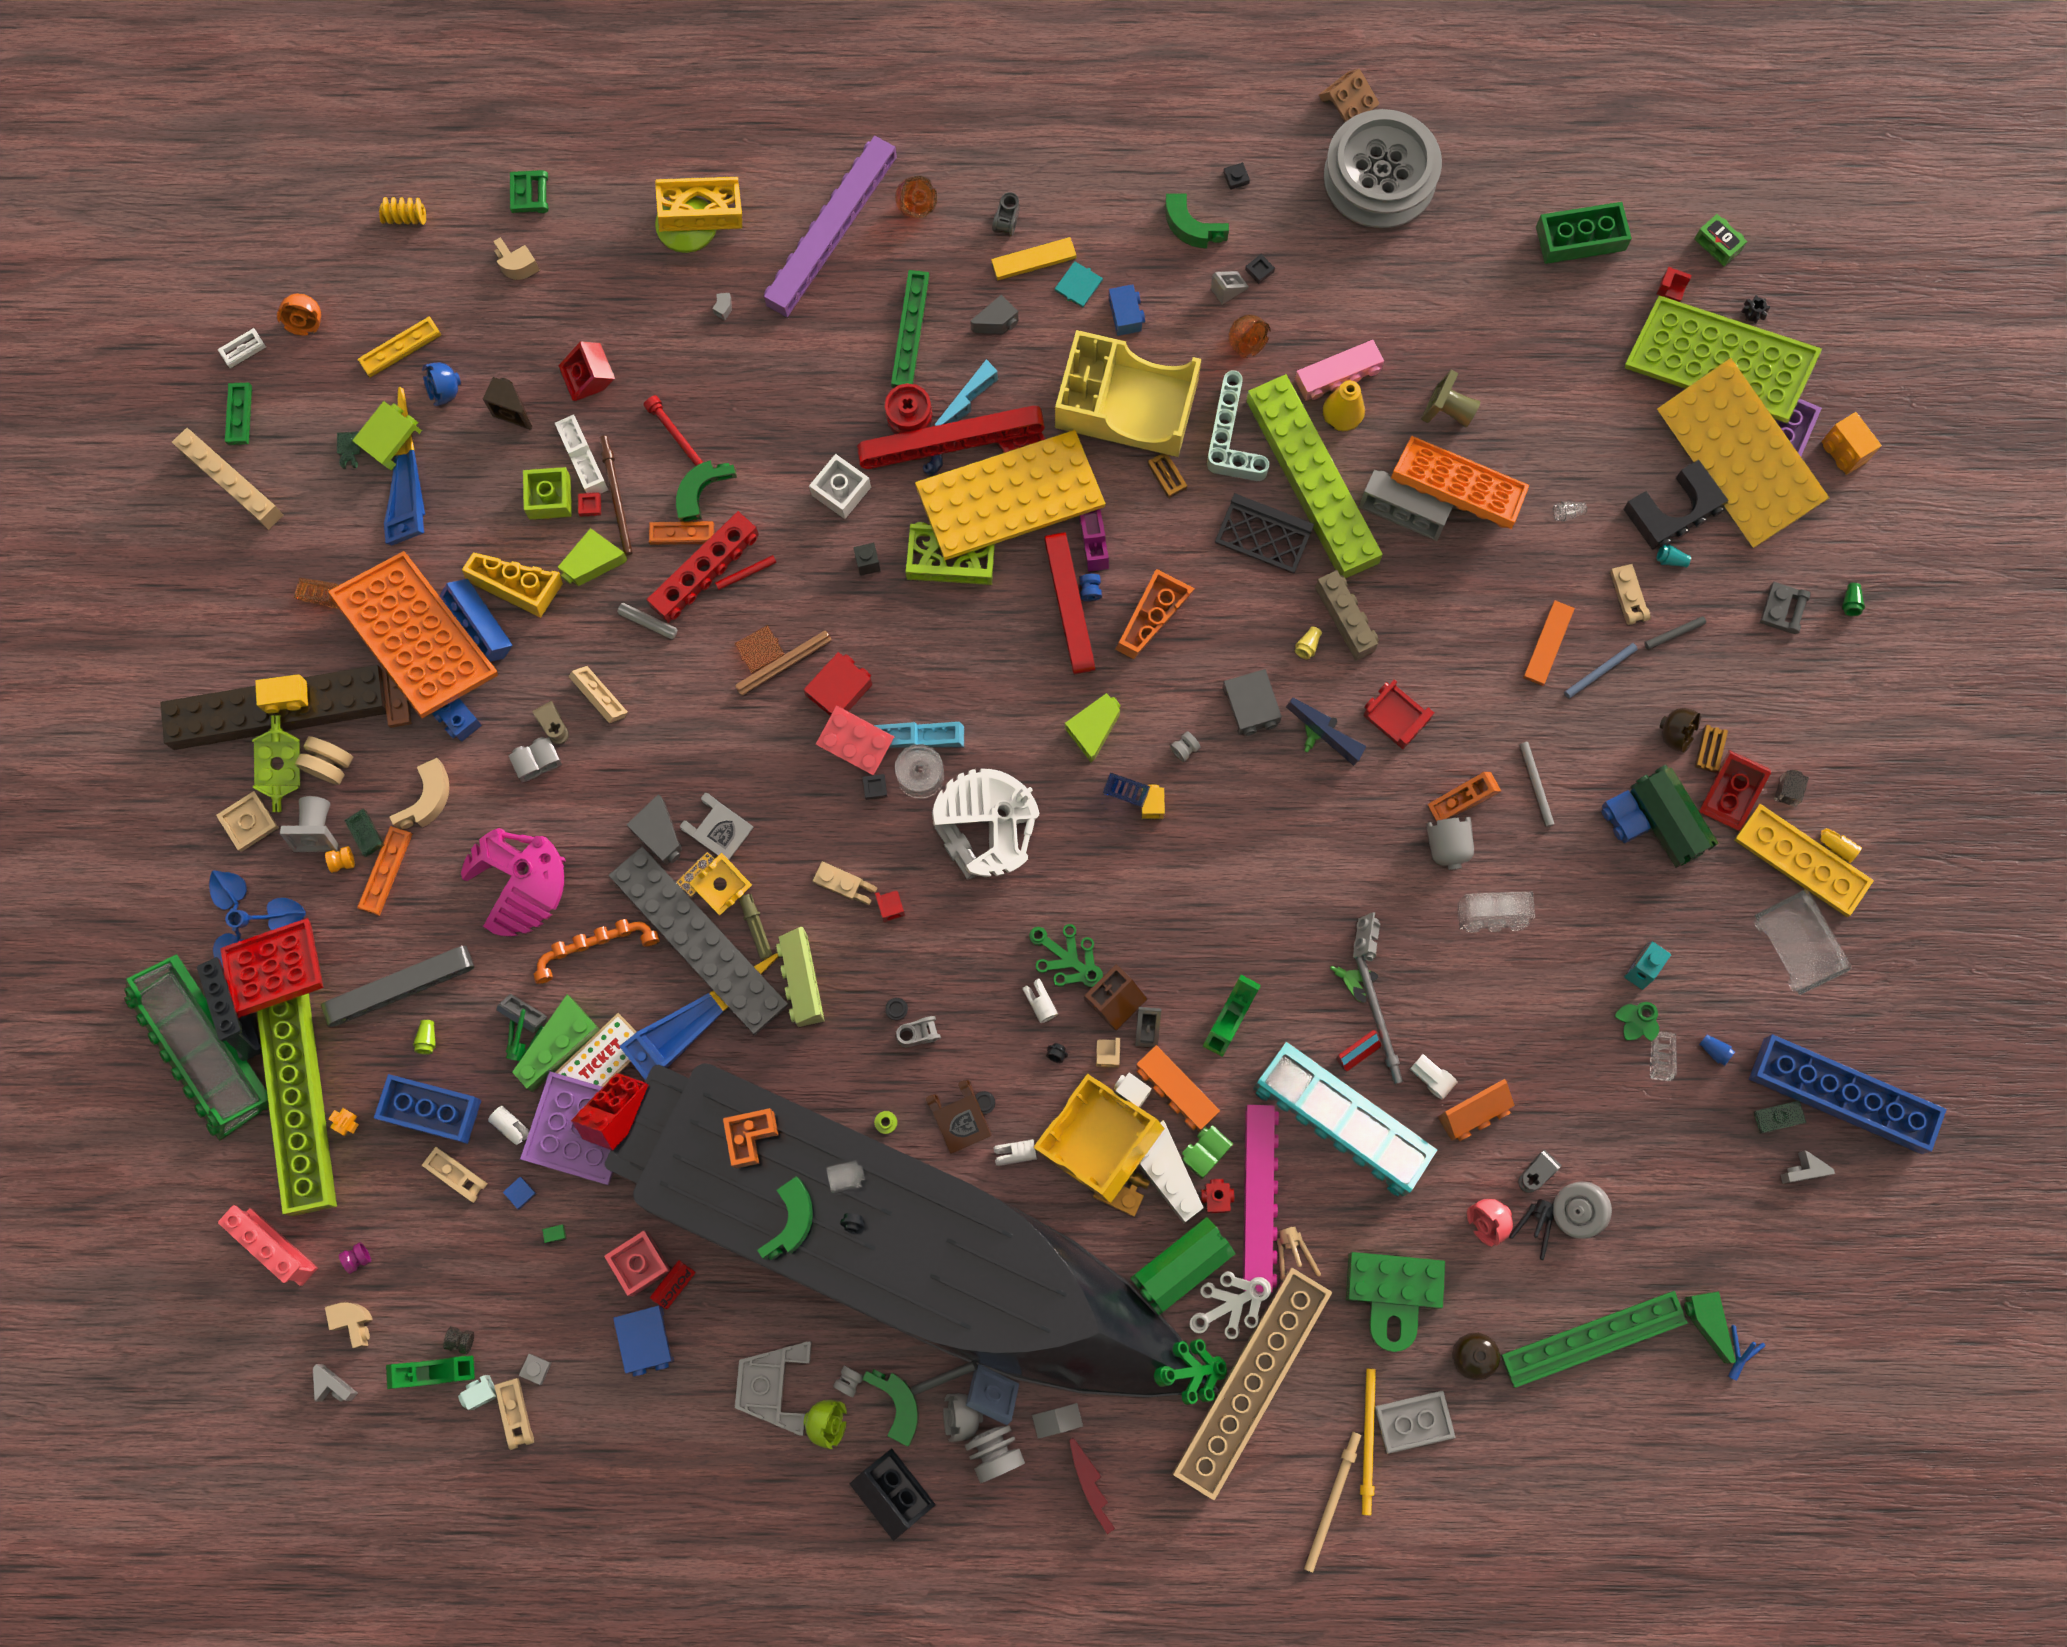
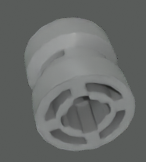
(1185, 746)
(851, 1376)

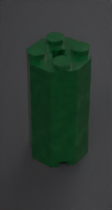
(1673, 816)

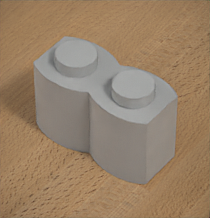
(535, 759)

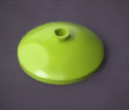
(686, 240)

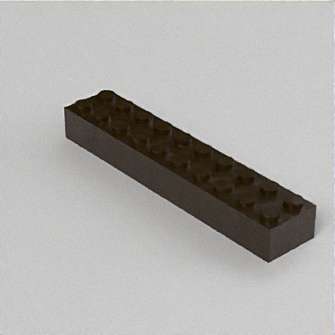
(236, 716)

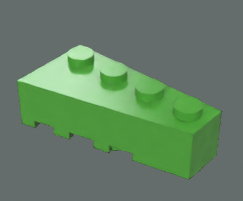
(556, 1044)

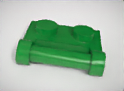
(522, 191)

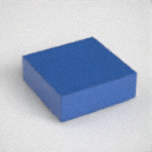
(519, 1193)

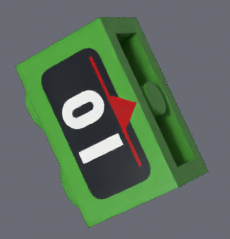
(1720, 239)

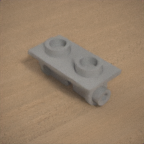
(1367, 929)

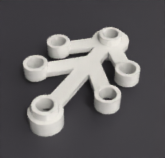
(1233, 1302)

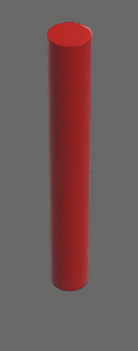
(745, 572)

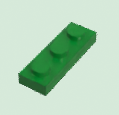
(238, 413)

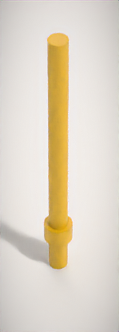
(1367, 1489)

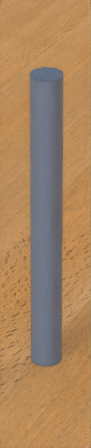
(1600, 670)

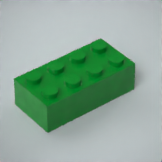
(1583, 232)

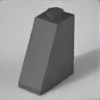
(657, 831)

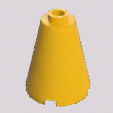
(1344, 407)

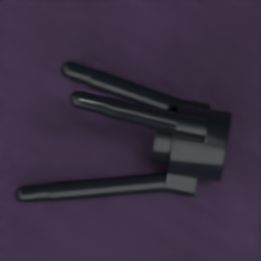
(1542, 1213)

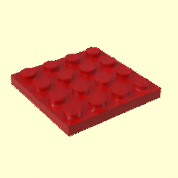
(272, 967)

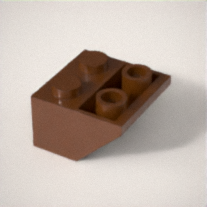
(1115, 997)

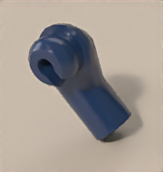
(933, 466)

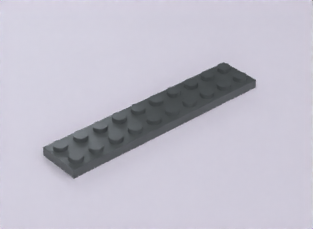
(698, 940)

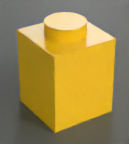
(1154, 803)

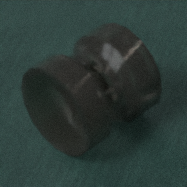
(458, 1340)

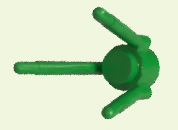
(514, 1049)

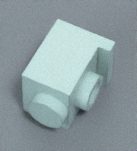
(478, 1393)

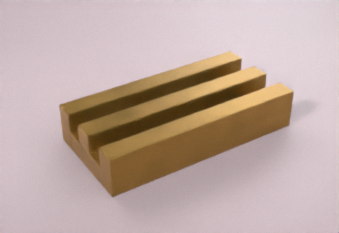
(1175, 489)
(1723, 735)

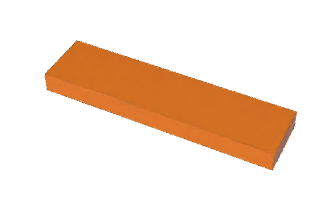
(1548, 643)
(384, 870)

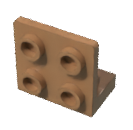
(1350, 95)

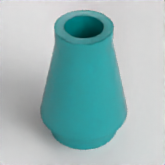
(1672, 556)

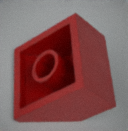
(586, 370)

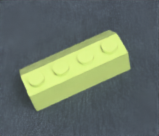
(801, 978)

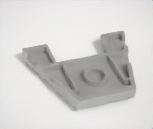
(762, 1384)

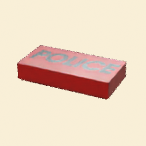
(672, 1284)

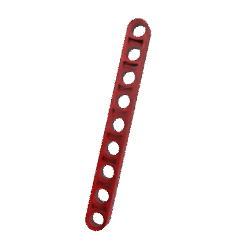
(950, 437)

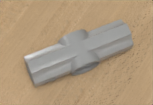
(957, 846)

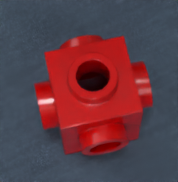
(1217, 1205)

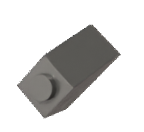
(995, 318)

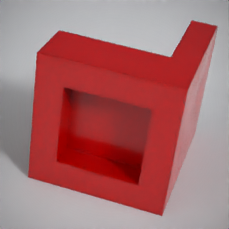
(1673, 284)
(890, 905)

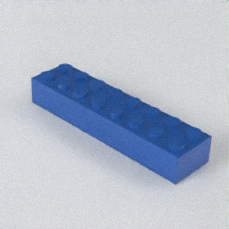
(1847, 1094)

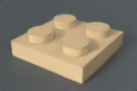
(247, 821)

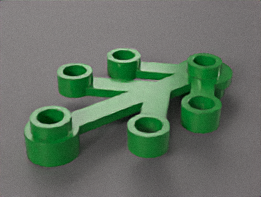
(1068, 959)
(1214, 1368)

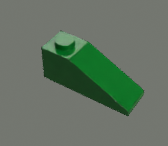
(1709, 1318)

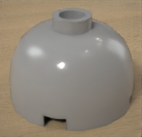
(959, 1419)

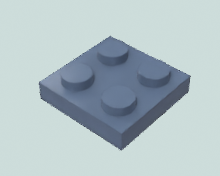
(992, 1394)

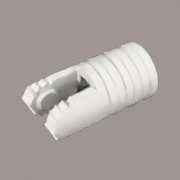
(1042, 1005)
(508, 1125)
(1021, 1152)

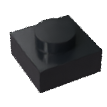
(1236, 176)
(1260, 268)
(875, 786)

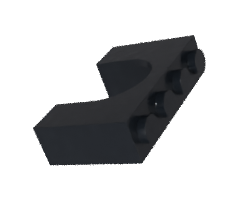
(1660, 528)

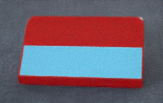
(1359, 1051)

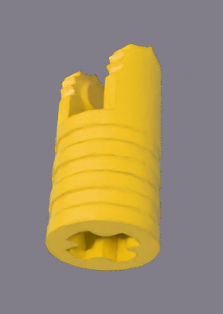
(1840, 845)

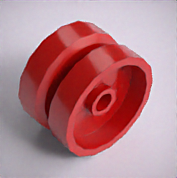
(908, 408)

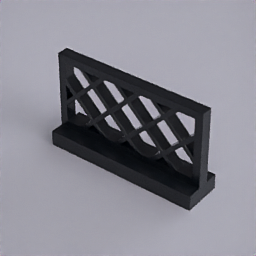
(1269, 515)

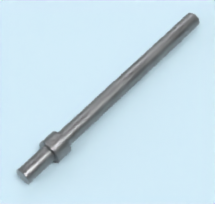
(1391, 1059)

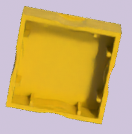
(1099, 1138)

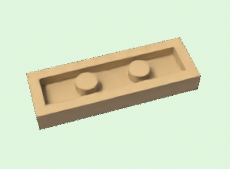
(598, 694)

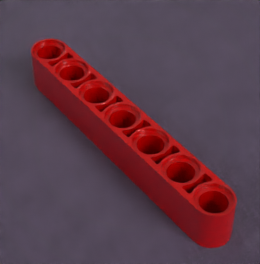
(1069, 603)

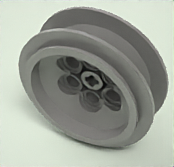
(1390, 137)

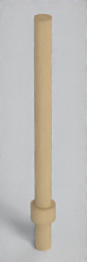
(1349, 1457)

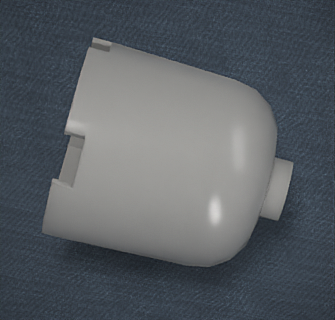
(1451, 842)

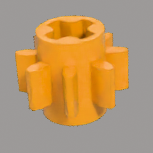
(343, 1121)

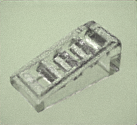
(1659, 1069)

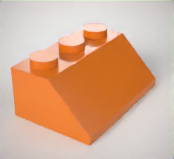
(1477, 1111)

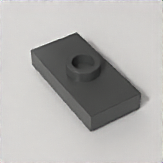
(512, 1007)

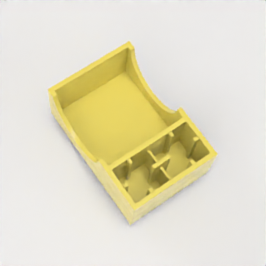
(1124, 397)

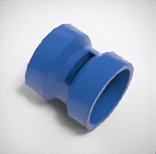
(1090, 587)

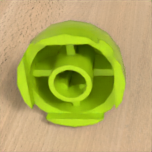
(825, 1423)

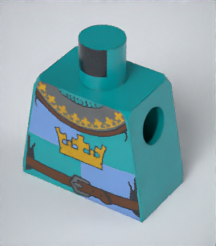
(1649, 963)

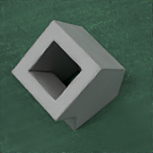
(723, 305)

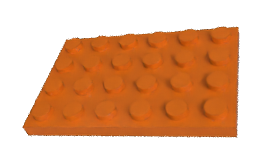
(1460, 482)

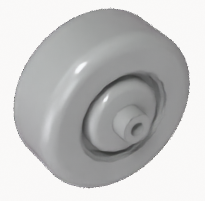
(1582, 1210)

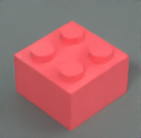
(637, 1263)

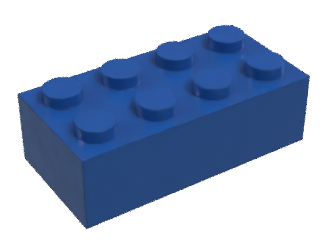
(427, 1109)

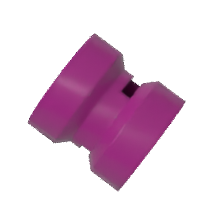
(354, 1258)

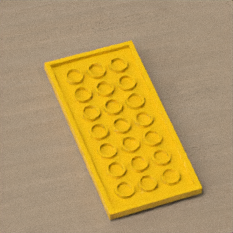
(1743, 452)
(1010, 494)

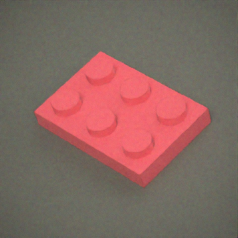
(855, 740)

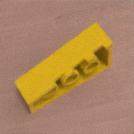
(517, 584)

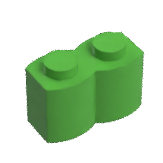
(1206, 1152)

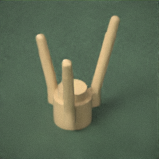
(1290, 1239)

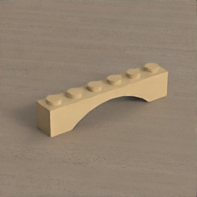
(227, 478)

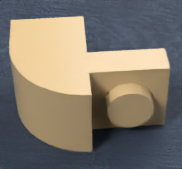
(517, 264)
(351, 1317)

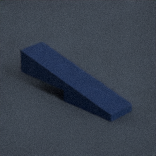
(1318, 722)

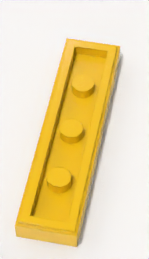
(1033, 258)
(399, 347)

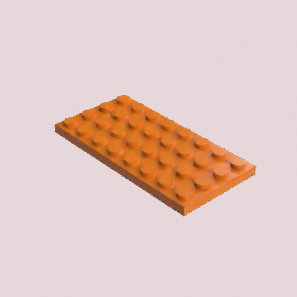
(413, 634)

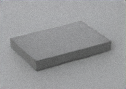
(1414, 1422)

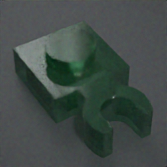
(347, 448)

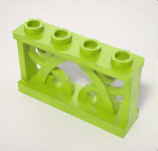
(942, 573)

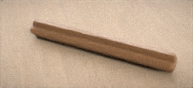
(783, 663)

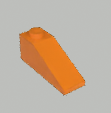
(1465, 796)

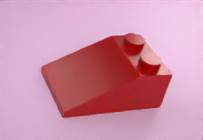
(1735, 790)

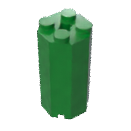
(1183, 1266)

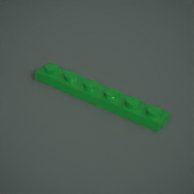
(910, 328)

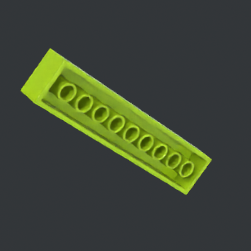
(1314, 477)
(296, 1107)

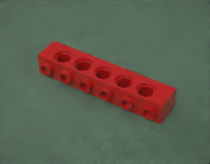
(705, 555)

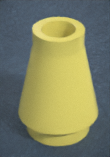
(1308, 643)

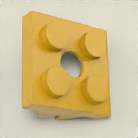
(735, 887)

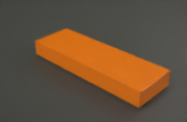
(680, 532)

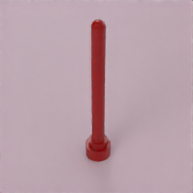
(654, 406)

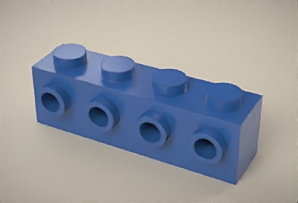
(476, 619)
(458, 719)

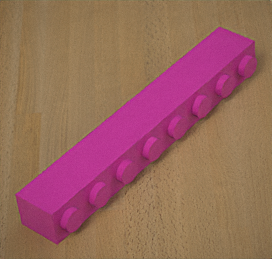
(1259, 1194)

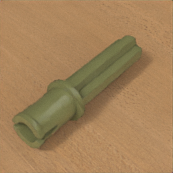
(756, 928)

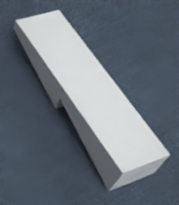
(581, 455)

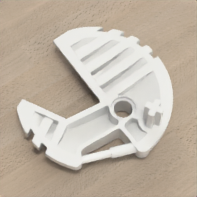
(977, 800)

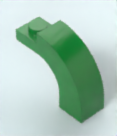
(1187, 228)
(694, 483)
(1231, 1015)
(799, 1220)
(430, 1372)
(906, 1406)

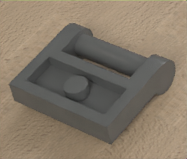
(1778, 605)

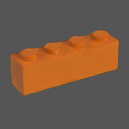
(1177, 1088)

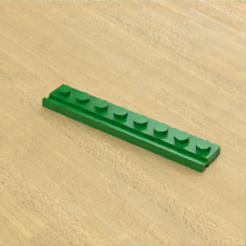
(1593, 1339)

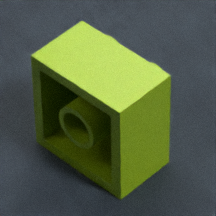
(547, 493)

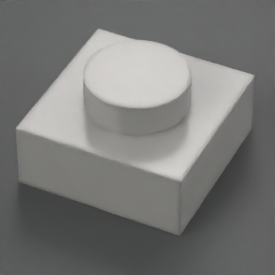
(535, 1369)

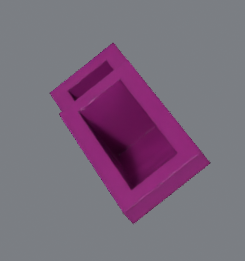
(1094, 541)

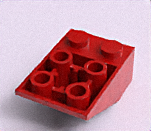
(611, 1111)

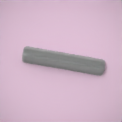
(647, 621)

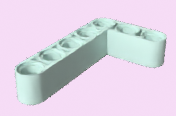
(1224, 432)

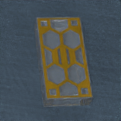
(684, 880)

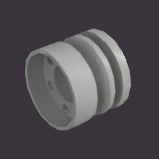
(994, 1453)

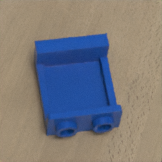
(643, 1341)

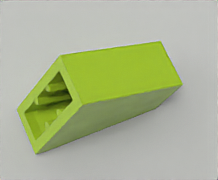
(590, 559)
(1093, 725)

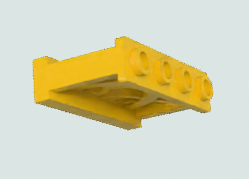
(686, 218)

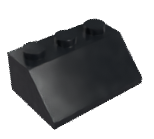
(892, 1494)

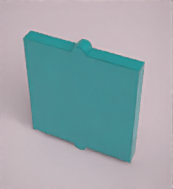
(1078, 284)

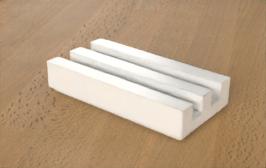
(243, 350)

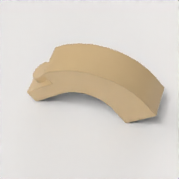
(432, 799)

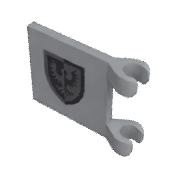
(721, 829)

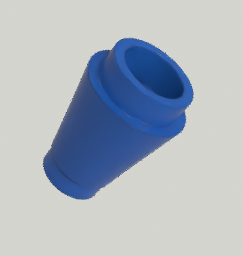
(1717, 1049)

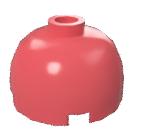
(1491, 1220)

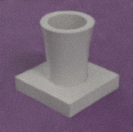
(310, 833)

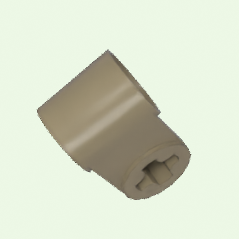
(550, 721)

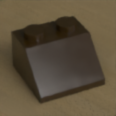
(505, 403)

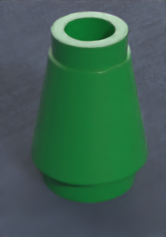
(1853, 601)

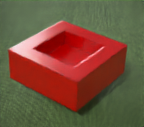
(589, 504)

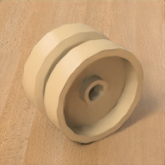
(324, 760)

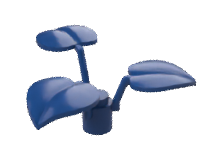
(228, 889)

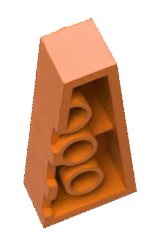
(1157, 605)

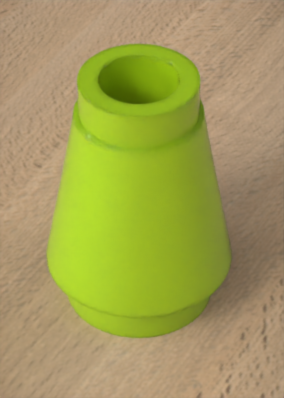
(425, 1038)

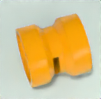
(340, 859)

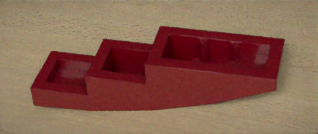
(1088, 1475)

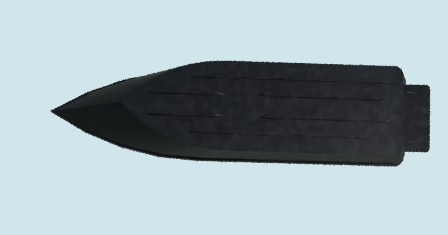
(931, 1248)

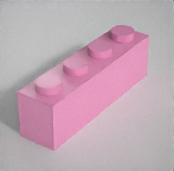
(1335, 370)

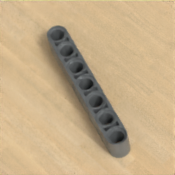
(397, 986)

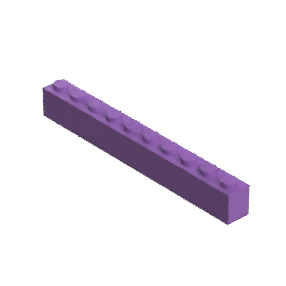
(830, 226)

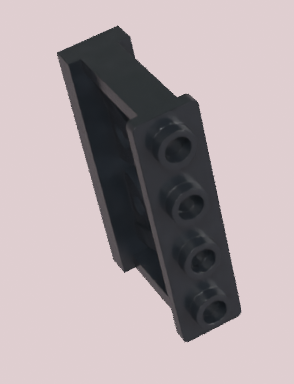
(238, 1032)

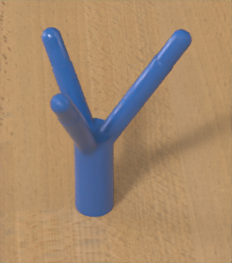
(1741, 1360)

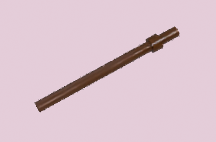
(608, 457)

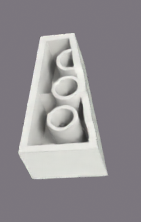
(1169, 1176)

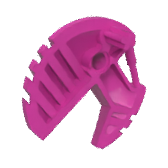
(526, 896)

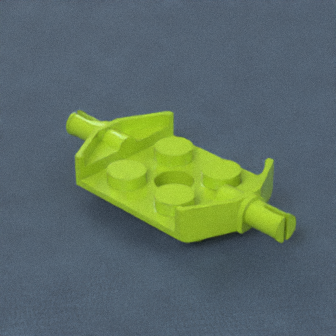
(268, 779)

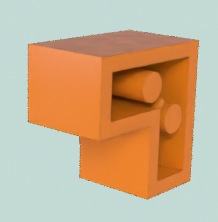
(743, 1131)

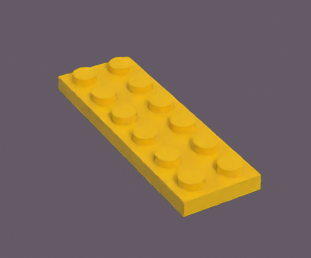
(1804, 860)

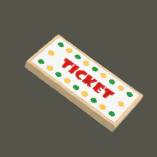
(601, 1055)

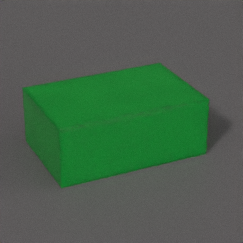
(554, 1233)

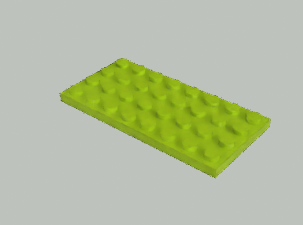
(1688, 342)

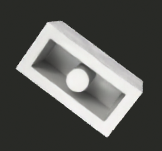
(1132, 1089)

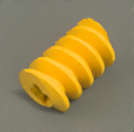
(402, 212)

